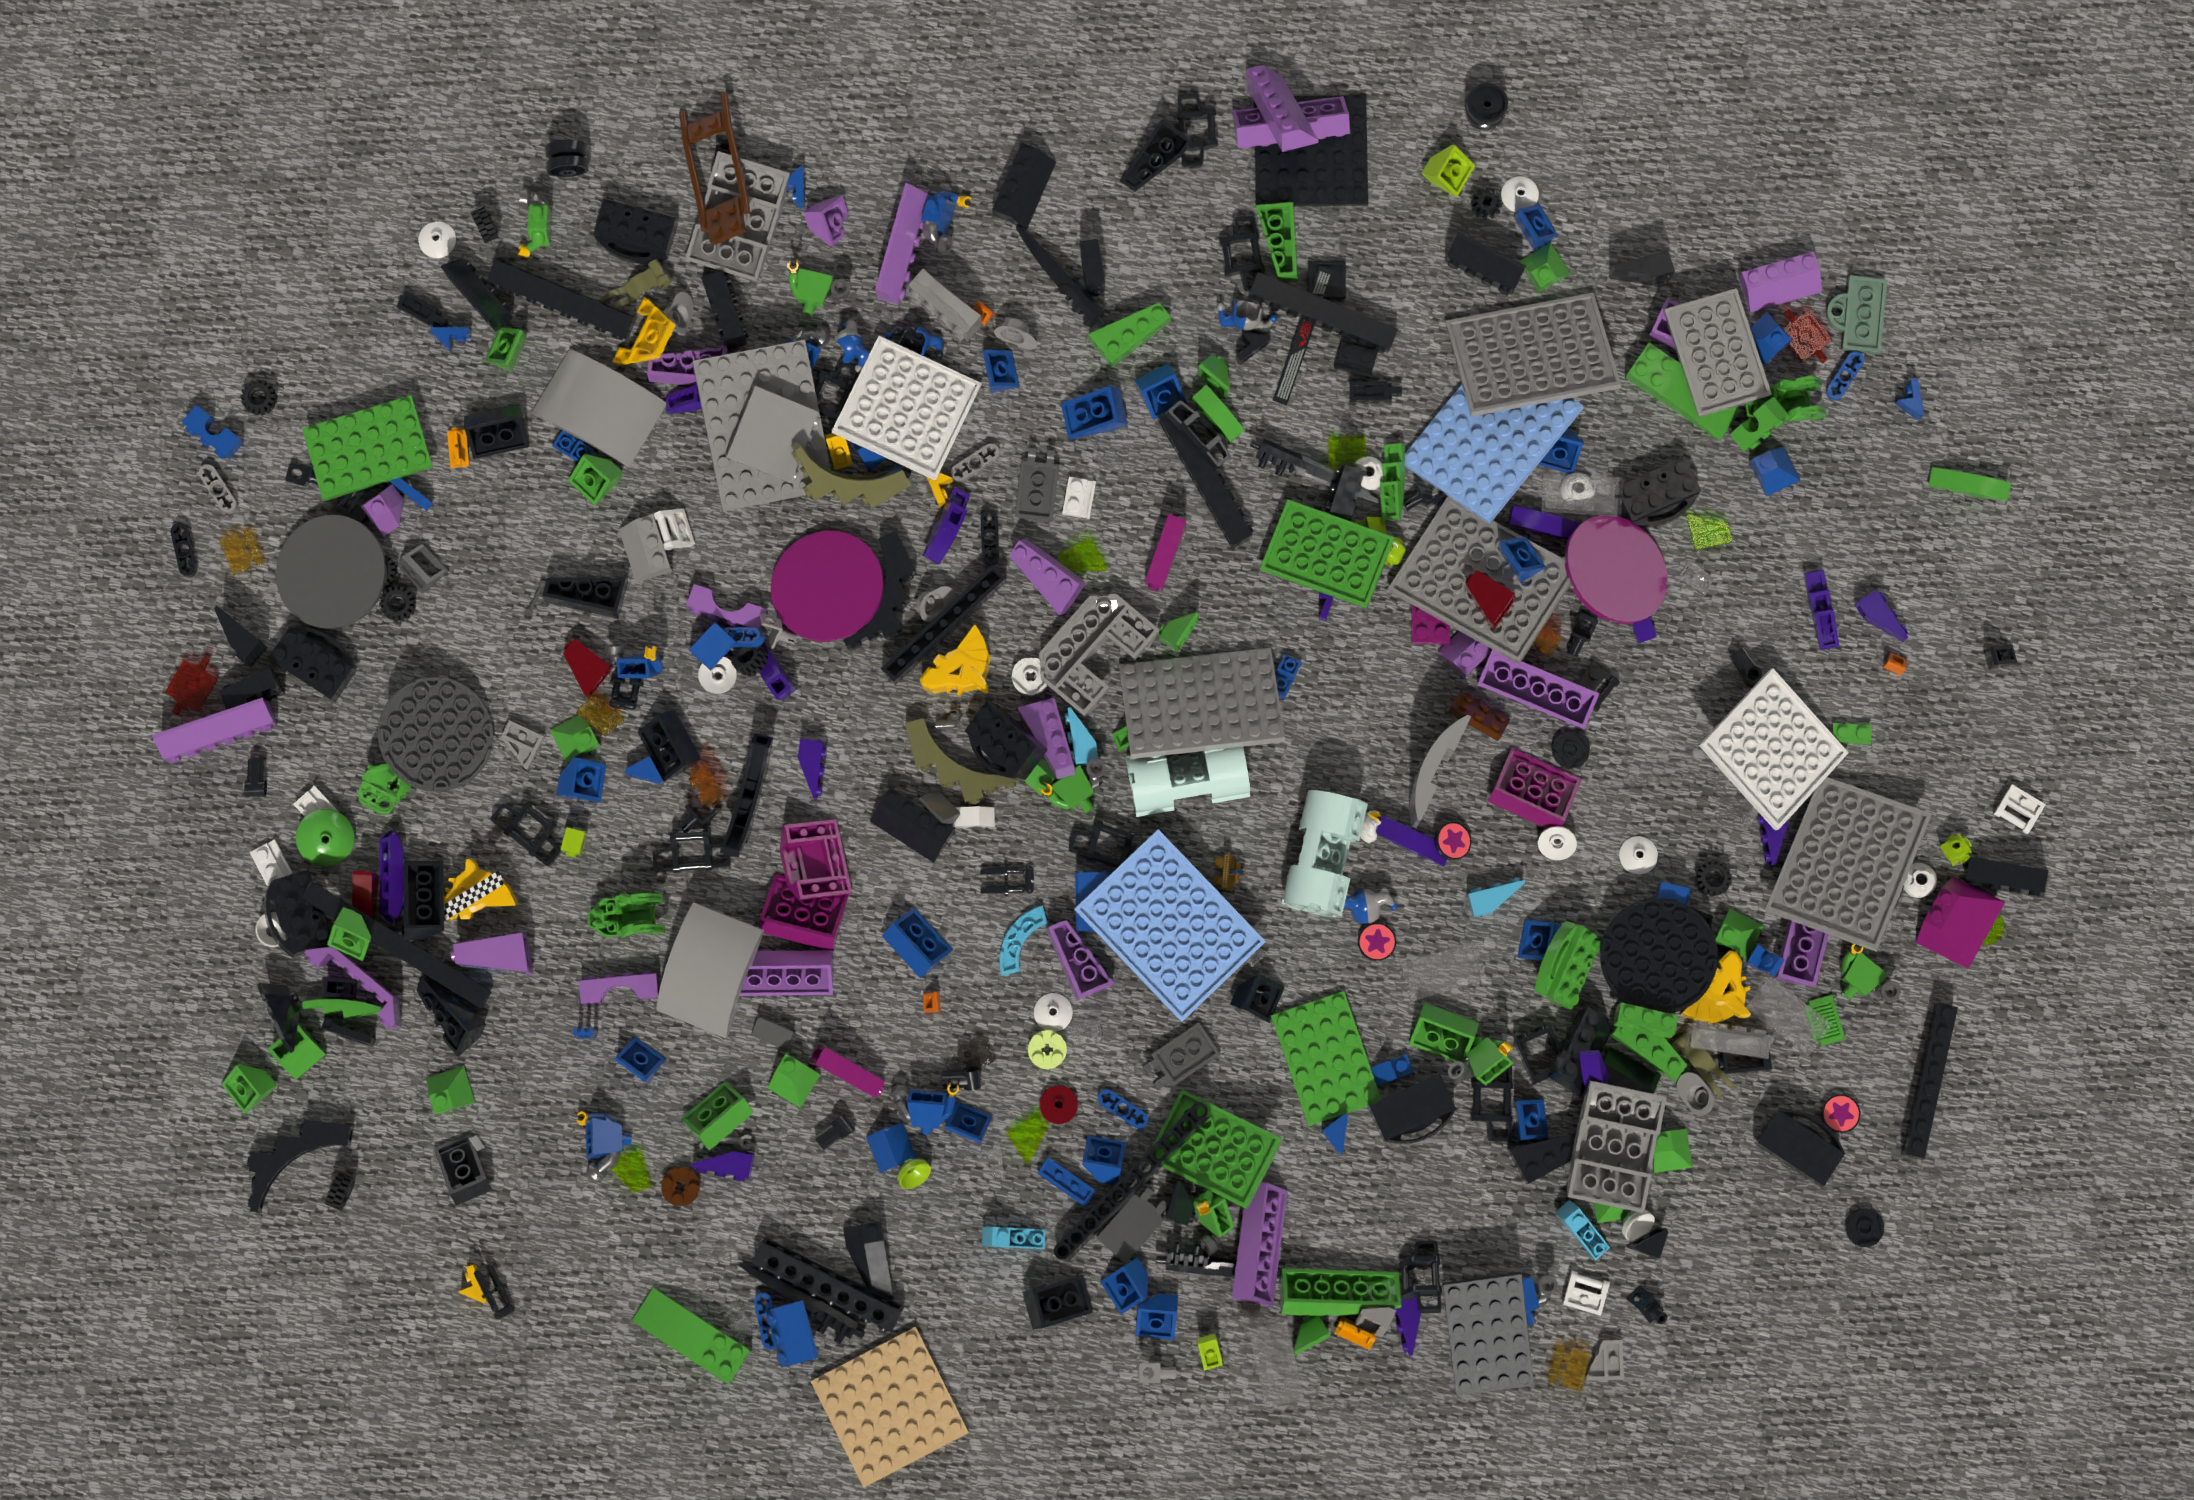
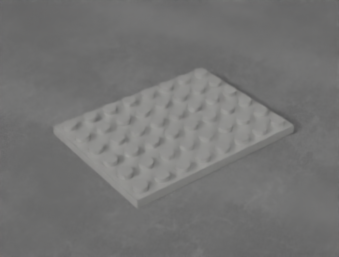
(1532, 354)
(723, 391)
(1455, 548)
(1201, 703)
(1848, 863)

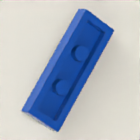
(1066, 1182)

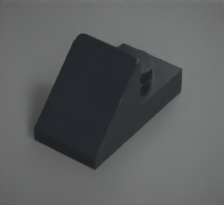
(1255, 343)

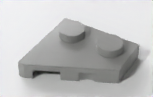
(522, 742)
(1607, 1362)

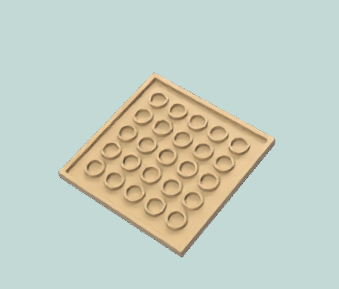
(889, 1407)

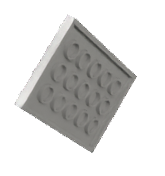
(1717, 352)

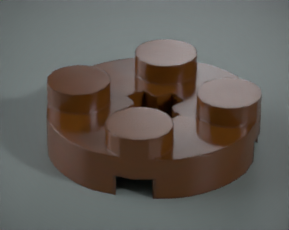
(669, 1185)

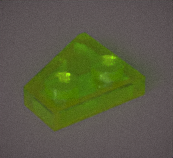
(1345, 448)
(1708, 533)
(1083, 557)
(1028, 1136)
(633, 1171)

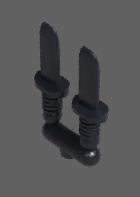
(624, 704)
(1029, 880)
(505, 1311)

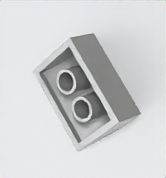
(645, 548)

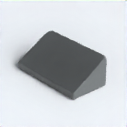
(940, 807)
(772, 1033)

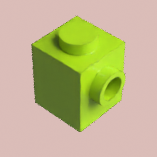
(573, 842)

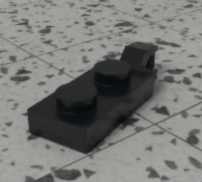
(421, 310)
(1373, 391)
(347, 1032)

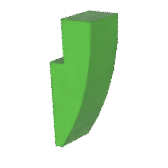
(1217, 413)

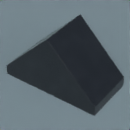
(2000, 656)
(339, 988)
(1650, 1243)

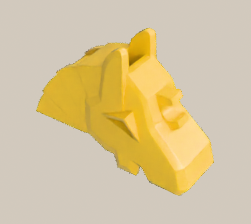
(961, 668)
(468, 878)
(1717, 1005)

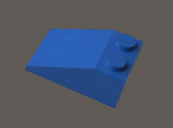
(1094, 413)

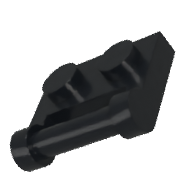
(355, 510)
(1593, 677)

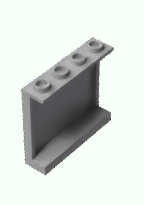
(768, 431)

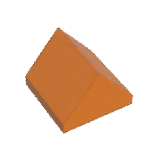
(986, 313)
(1895, 664)
(932, 1002)

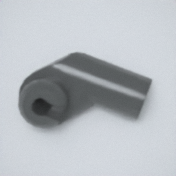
(951, 721)

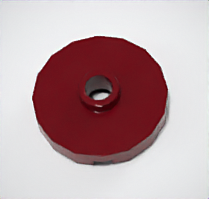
(1066, 1112)

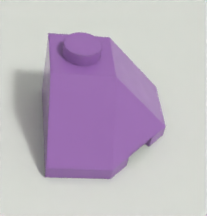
(826, 219)
(385, 510)

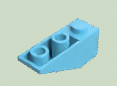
(1083, 743)
(1486, 901)
(1582, 1229)
(1013, 1237)

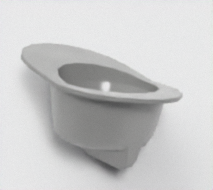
(680, 312)
(1016, 332)
(933, 602)
(1696, 1093)

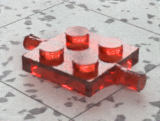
(1807, 336)
(191, 685)

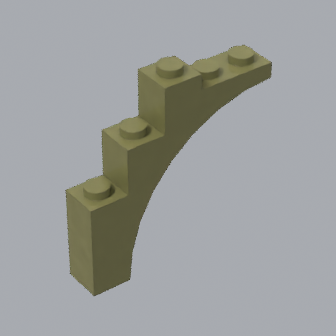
(871, 488)
(972, 783)

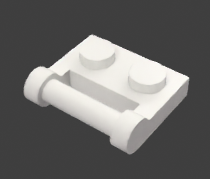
(679, 528)
(2024, 804)
(1584, 1299)

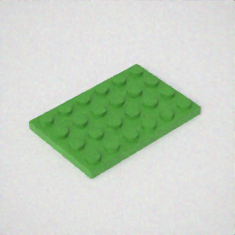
(367, 448)
(1327, 554)
(1326, 1058)
(1223, 1154)

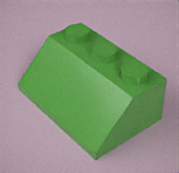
(1443, 1033)
(717, 1115)

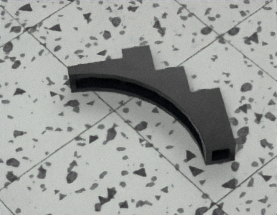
(894, 597)
(749, 795)
(287, 1149)

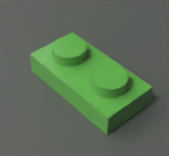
(1852, 733)

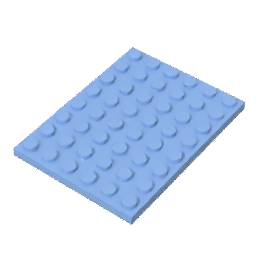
(1487, 455)
(1169, 925)

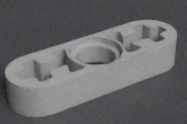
(989, 459)
(215, 475)

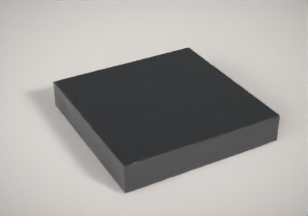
(1337, 284)

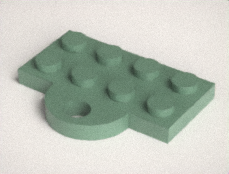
(1861, 314)

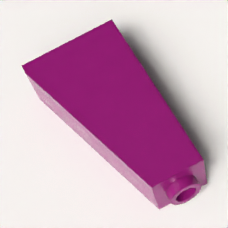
(1165, 552)
(847, 1071)

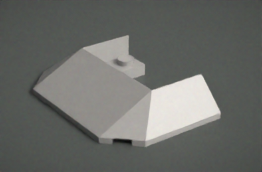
(1081, 637)

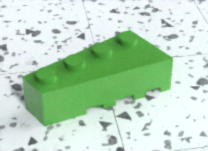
(1280, 233)
(1126, 335)
(1652, 1049)

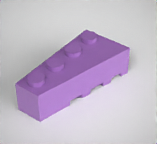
(678, 367)
(1049, 576)
(1079, 965)

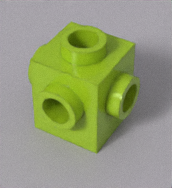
(1956, 849)

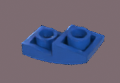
(571, 447)
(1285, 674)

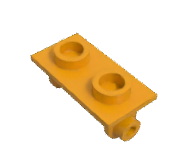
(458, 448)
(1350, 1332)

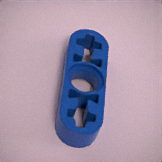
(1856, 367)
(413, 494)
(746, 641)
(1132, 1121)
(758, 1307)

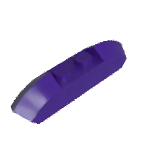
(391, 876)

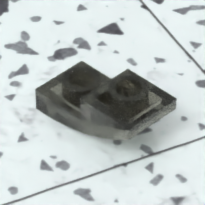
(1249, 1309)

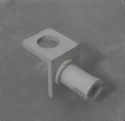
(777, 633)
(1155, 1372)

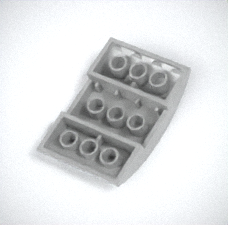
(747, 252)
(599, 407)
(1422, 788)
(708, 969)
(1615, 1146)

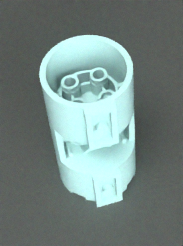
(1162, 780)
(1329, 828)

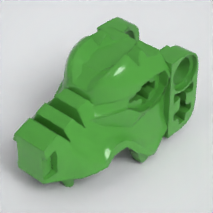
(1794, 398)
(377, 783)
(626, 915)

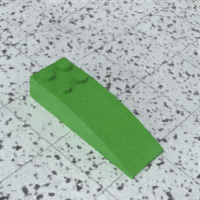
(1665, 381)
(1337, 1291)
(691, 1336)

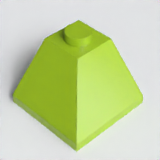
(1449, 170)

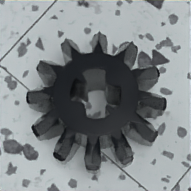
(1483, 196)

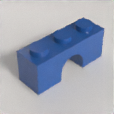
(198, 423)

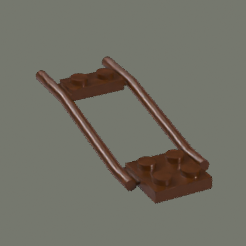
(726, 218)

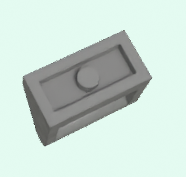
(1375, 1320)

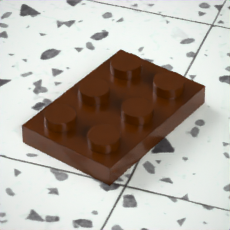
(1482, 716)

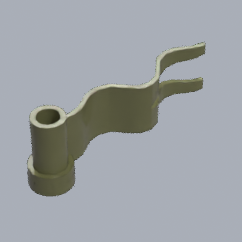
(639, 284)
(1703, 1063)

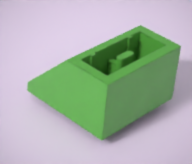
(305, 1054)

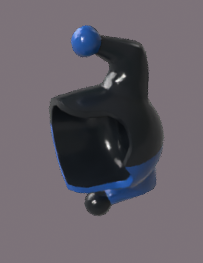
(916, 338)

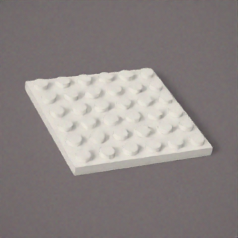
(906, 408)
(1773, 749)

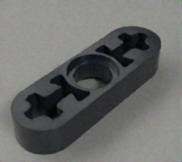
(994, 523)
(182, 564)

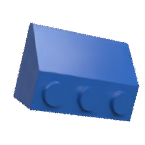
(1084, 885)
(917, 942)
(791, 1334)

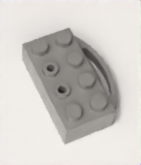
(945, 305)

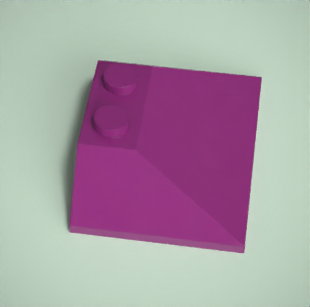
(814, 860)
(1959, 921)

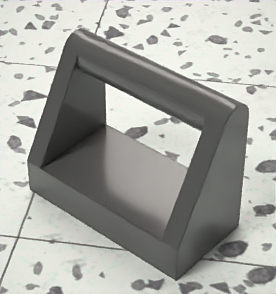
(414, 571)

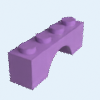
(702, 601)
(594, 990)

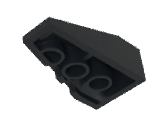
(1159, 152)
(283, 1010)
(458, 1021)
(869, 1255)

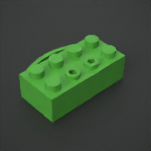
(1567, 964)

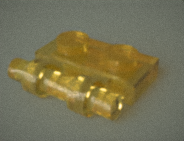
(236, 554)
(600, 715)
(1575, 1368)

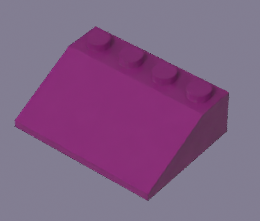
(1534, 790)
(802, 921)

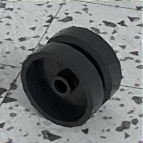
(1496, 106)
(566, 158)

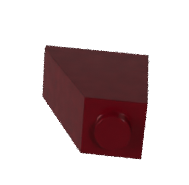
(1489, 597)
(586, 666)
(365, 892)

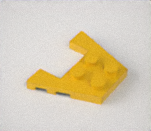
(651, 338)

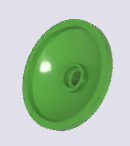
(325, 823)

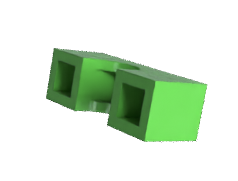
(1769, 416)
(1657, 1022)

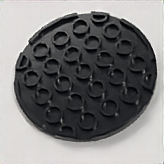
(1659, 955)

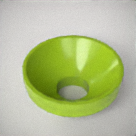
(913, 1173)

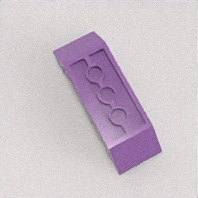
(390, 1013)

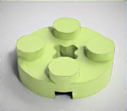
(1040, 1058)

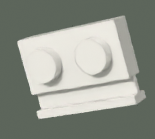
(1079, 497)
(312, 801)
(271, 862)

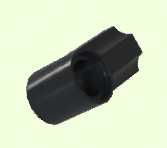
(1745, 665)
(255, 784)
(966, 1078)
(839, 1129)

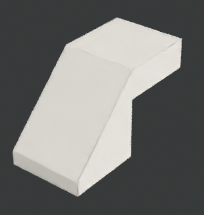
(975, 816)

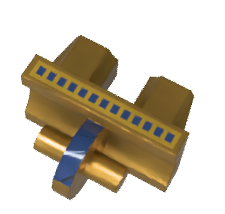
(1231, 872)

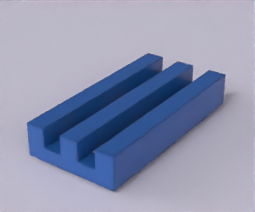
(585, 1033)

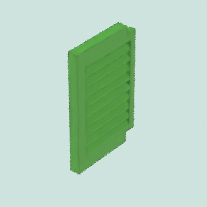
(1826, 1008)

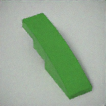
(1393, 481)
(1970, 484)
(350, 1008)

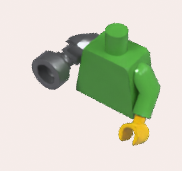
(538, 221)
(816, 288)
(1077, 789)
(1863, 976)
(1484, 1061)
(1215, 1217)

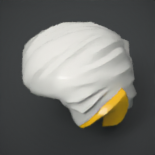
(1370, 823)

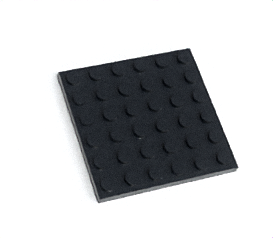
(1321, 173)

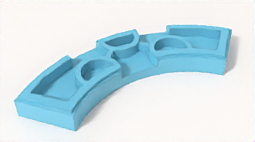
(1016, 937)

